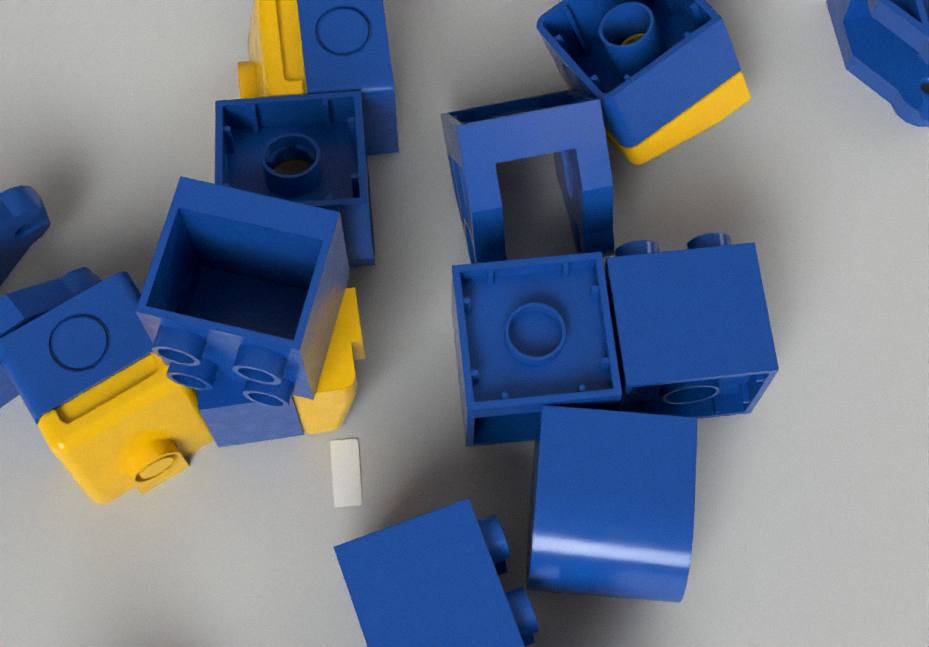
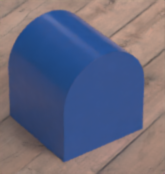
(612, 504)

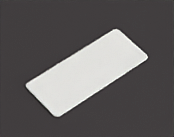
(346, 473)

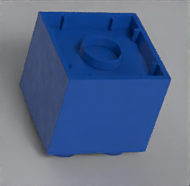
(245, 291)
(690, 327)
(529, 340)
(436, 583)

